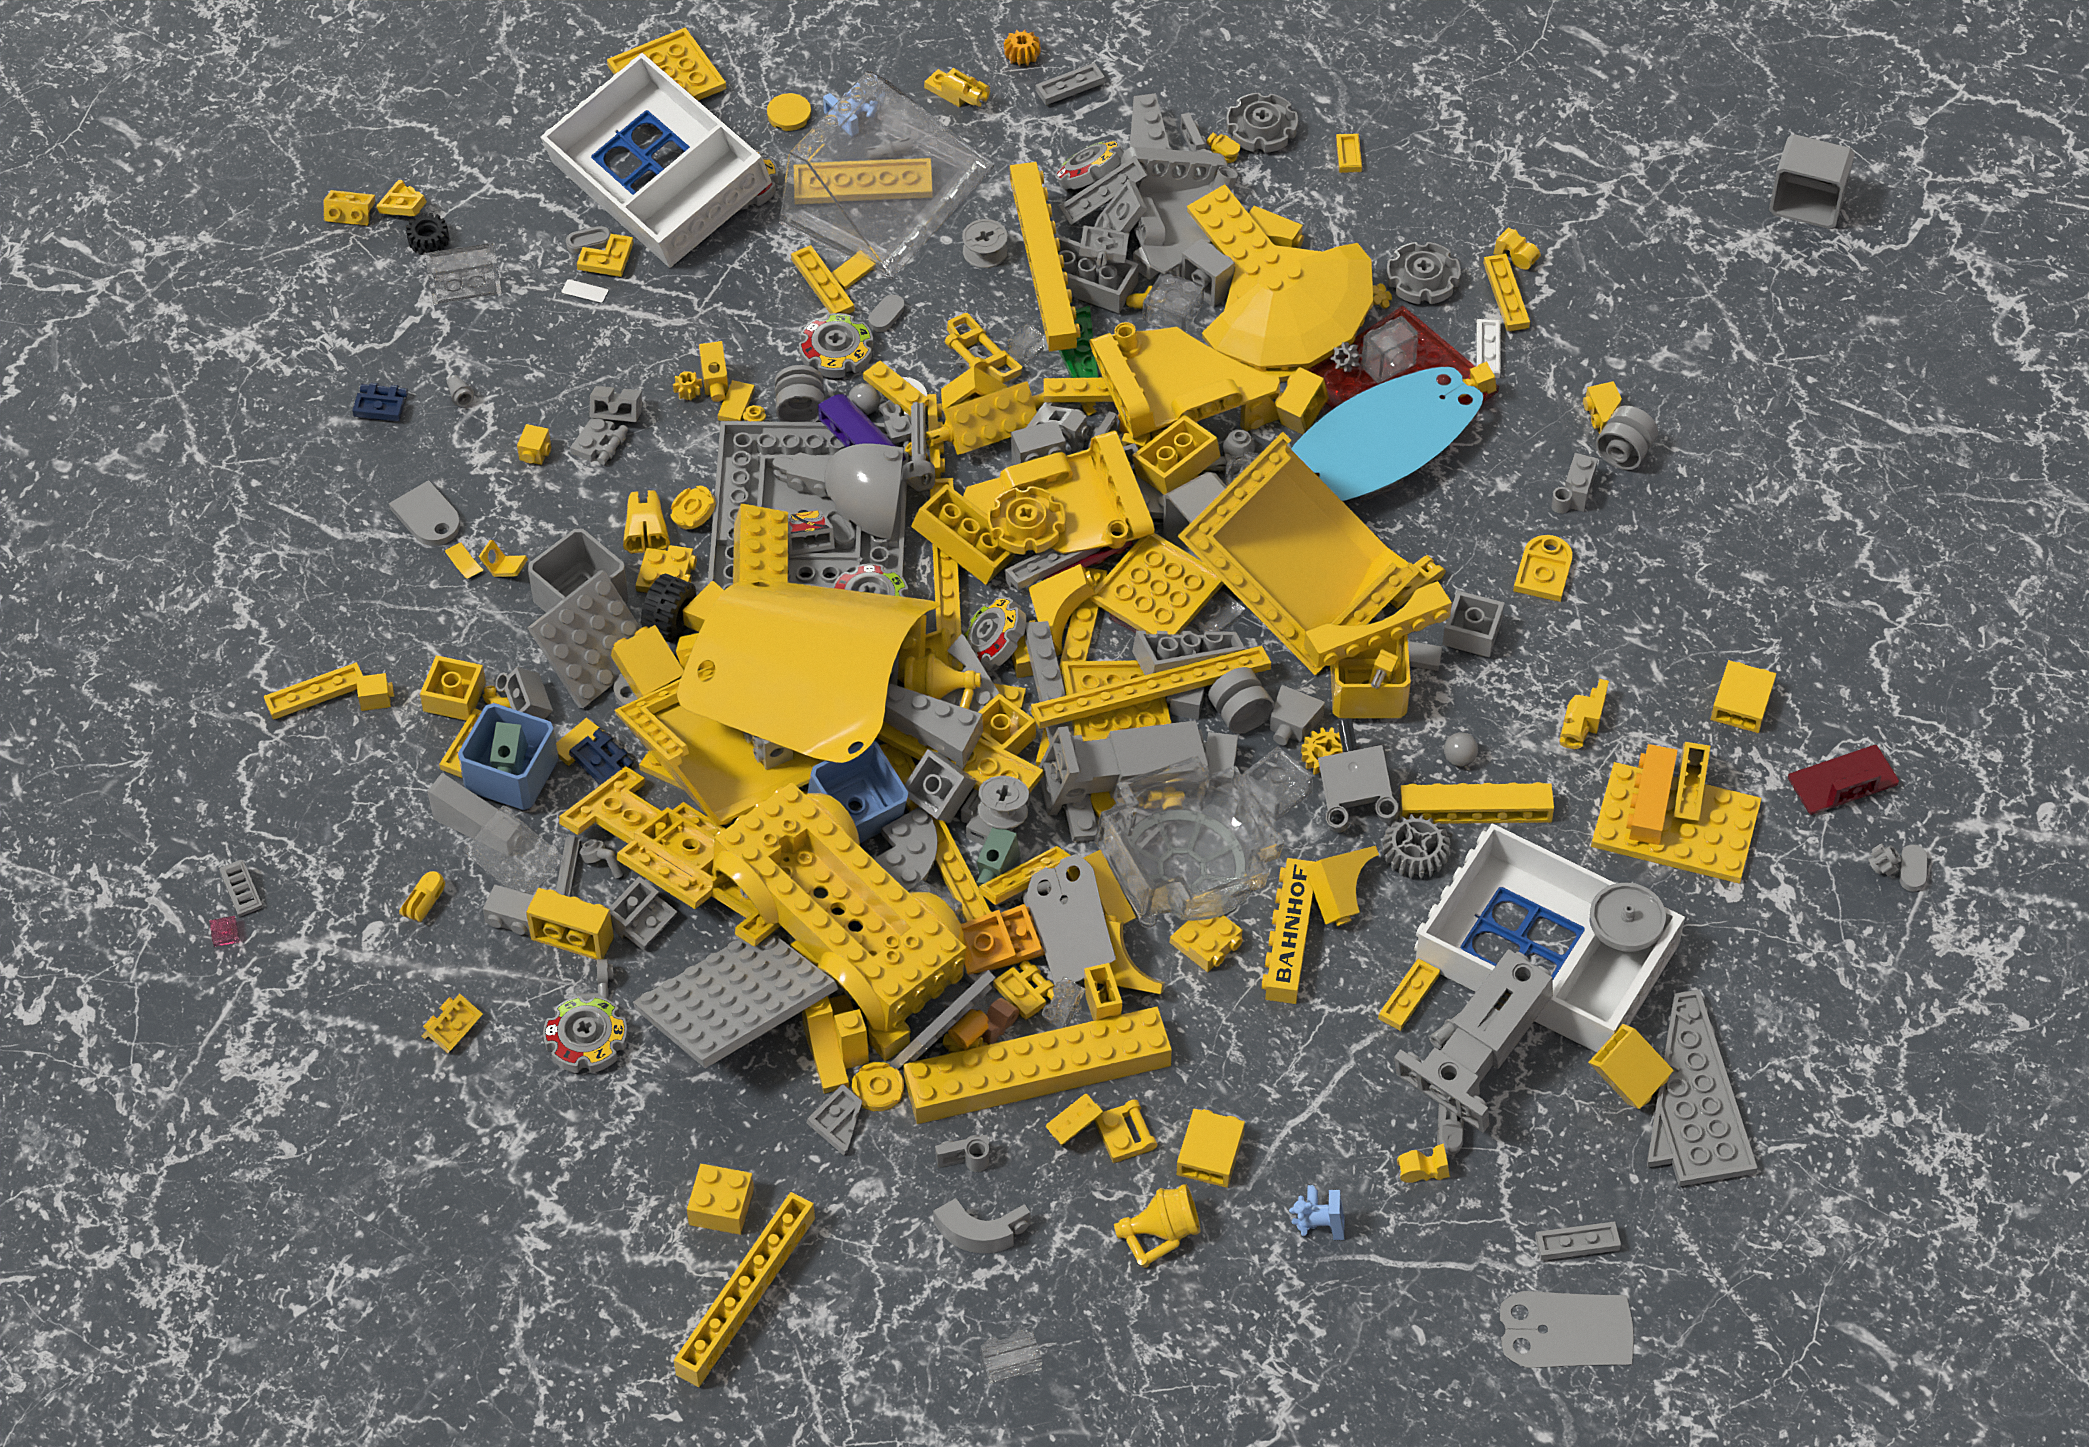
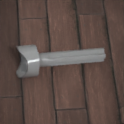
(919, 468)

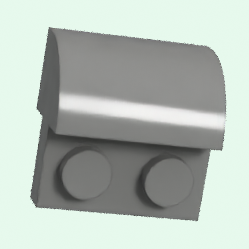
(640, 913)

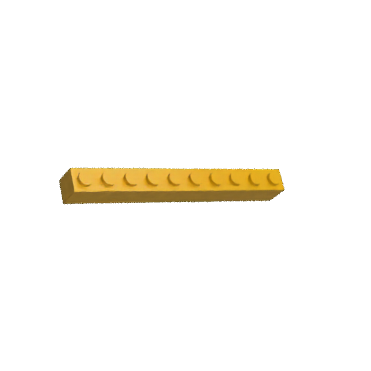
(1043, 256)

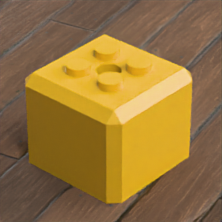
(1357, 698)

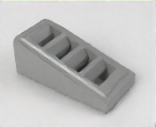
(233, 874)

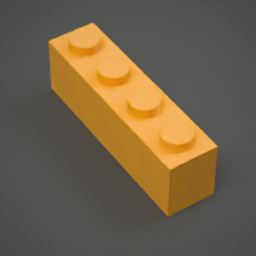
(1653, 794)

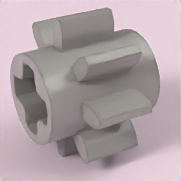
(1352, 360)
(1884, 859)

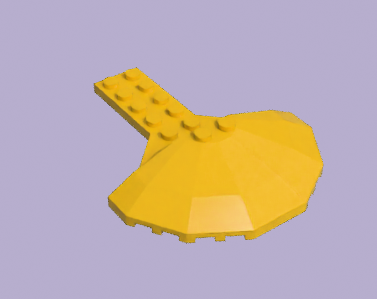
(1282, 300)

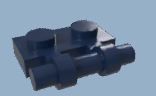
(376, 405)
(596, 761)

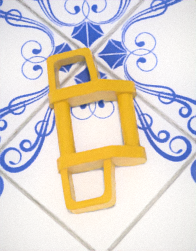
(978, 334)

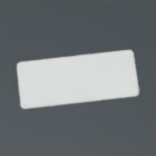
(584, 291)

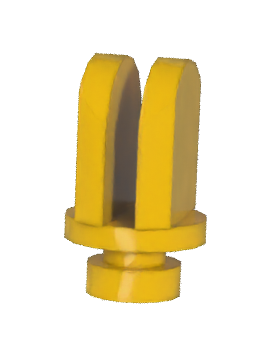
(1225, 146)

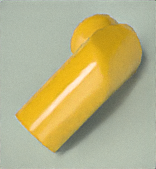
(1136, 300)

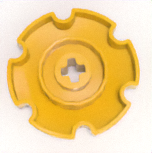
(1026, 520)

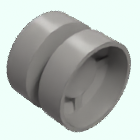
(1627, 437)
(1241, 700)

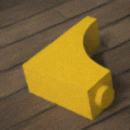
(1277, 228)
(1059, 597)
(1691, 780)
(1335, 883)
(1123, 969)
(850, 1032)
(824, 1045)

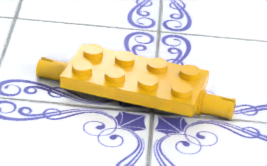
(987, 418)

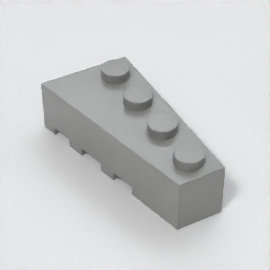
(1169, 651)

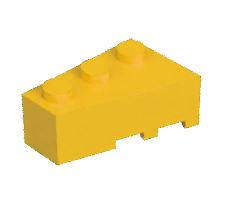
(1110, 893)

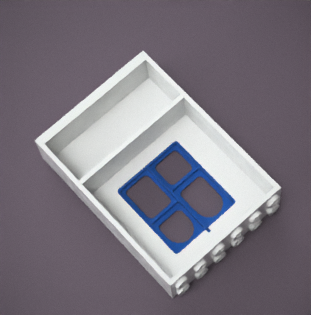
(685, 198)
(1592, 983)

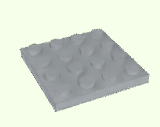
(581, 635)
(944, 1021)

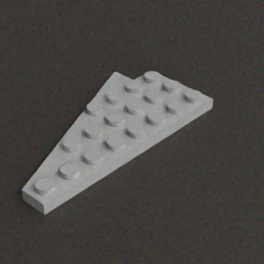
(1696, 1110)

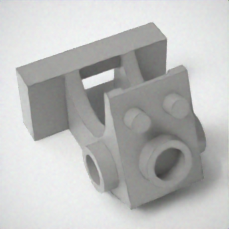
(1071, 422)

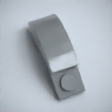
(977, 1234)

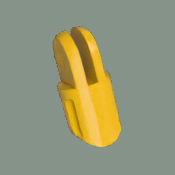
(423, 896)

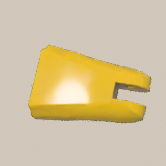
(645, 524)

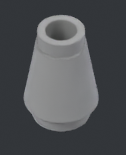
(460, 392)

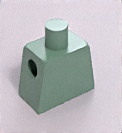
(508, 748)
(997, 854)

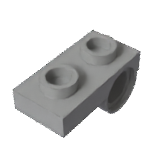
(961, 1151)

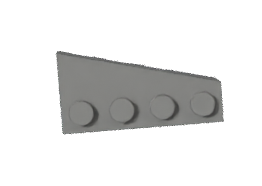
(1147, 123)
(934, 722)

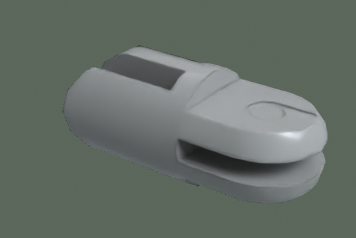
(1450, 1130)

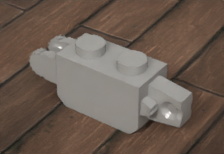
(802, 473)

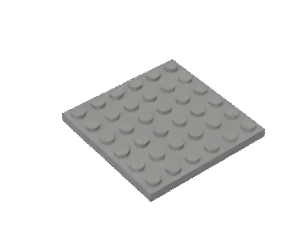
(734, 997)

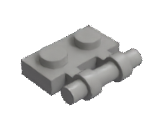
(593, 437)

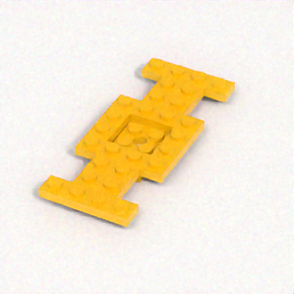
(665, 834)

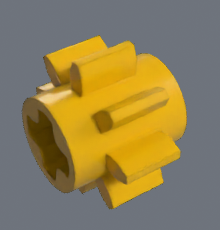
(687, 385)

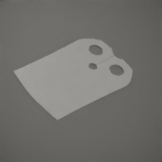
(1073, 932)
(1580, 1329)

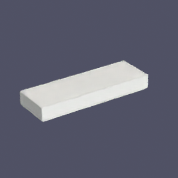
(1488, 344)

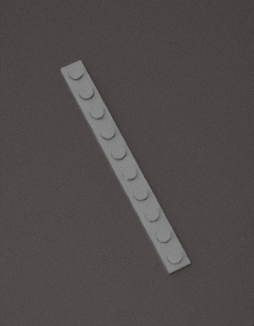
(1050, 686)

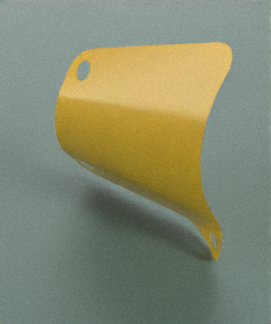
(799, 664)

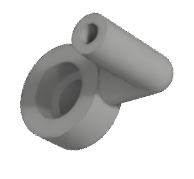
(595, 850)
(604, 973)

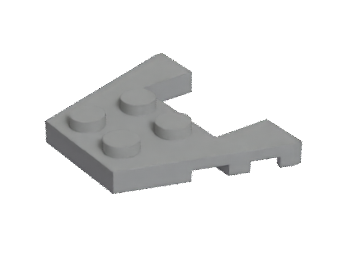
(965, 655)

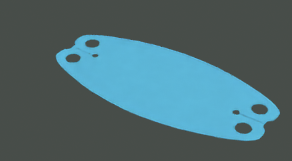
(1387, 431)

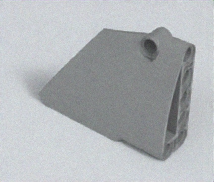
(1173, 184)

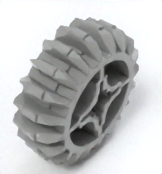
(1412, 854)

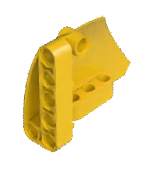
(1170, 375)
(1093, 488)

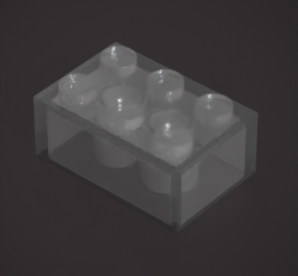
(463, 273)

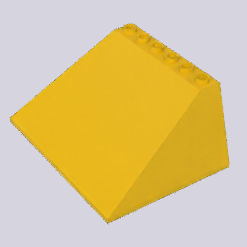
(1295, 550)
(708, 757)

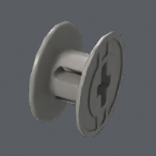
(985, 243)
(1003, 802)

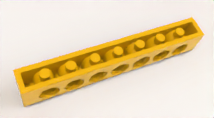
(744, 1289)

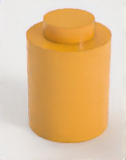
(969, 1028)

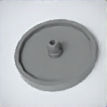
(1627, 917)

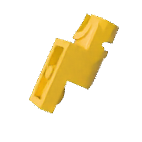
(957, 87)
(1583, 716)

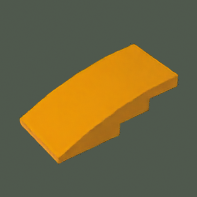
(1001, 940)

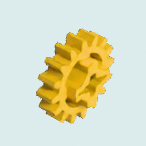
(1319, 746)

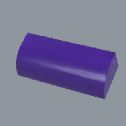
(850, 423)

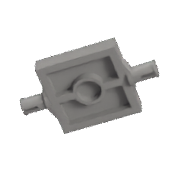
(1104, 244)

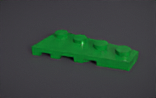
(1080, 360)

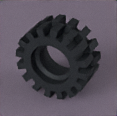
(427, 224)

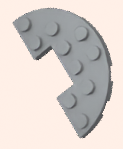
(912, 851)

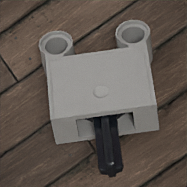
(1355, 779)

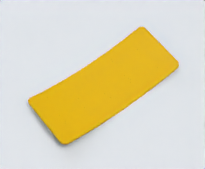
(463, 560)

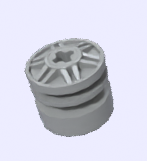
(798, 394)

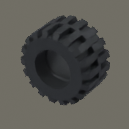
(665, 605)

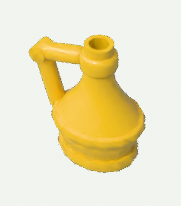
(935, 679)
(1167, 1216)

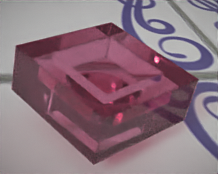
(224, 931)

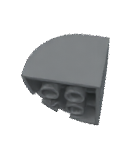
(866, 485)

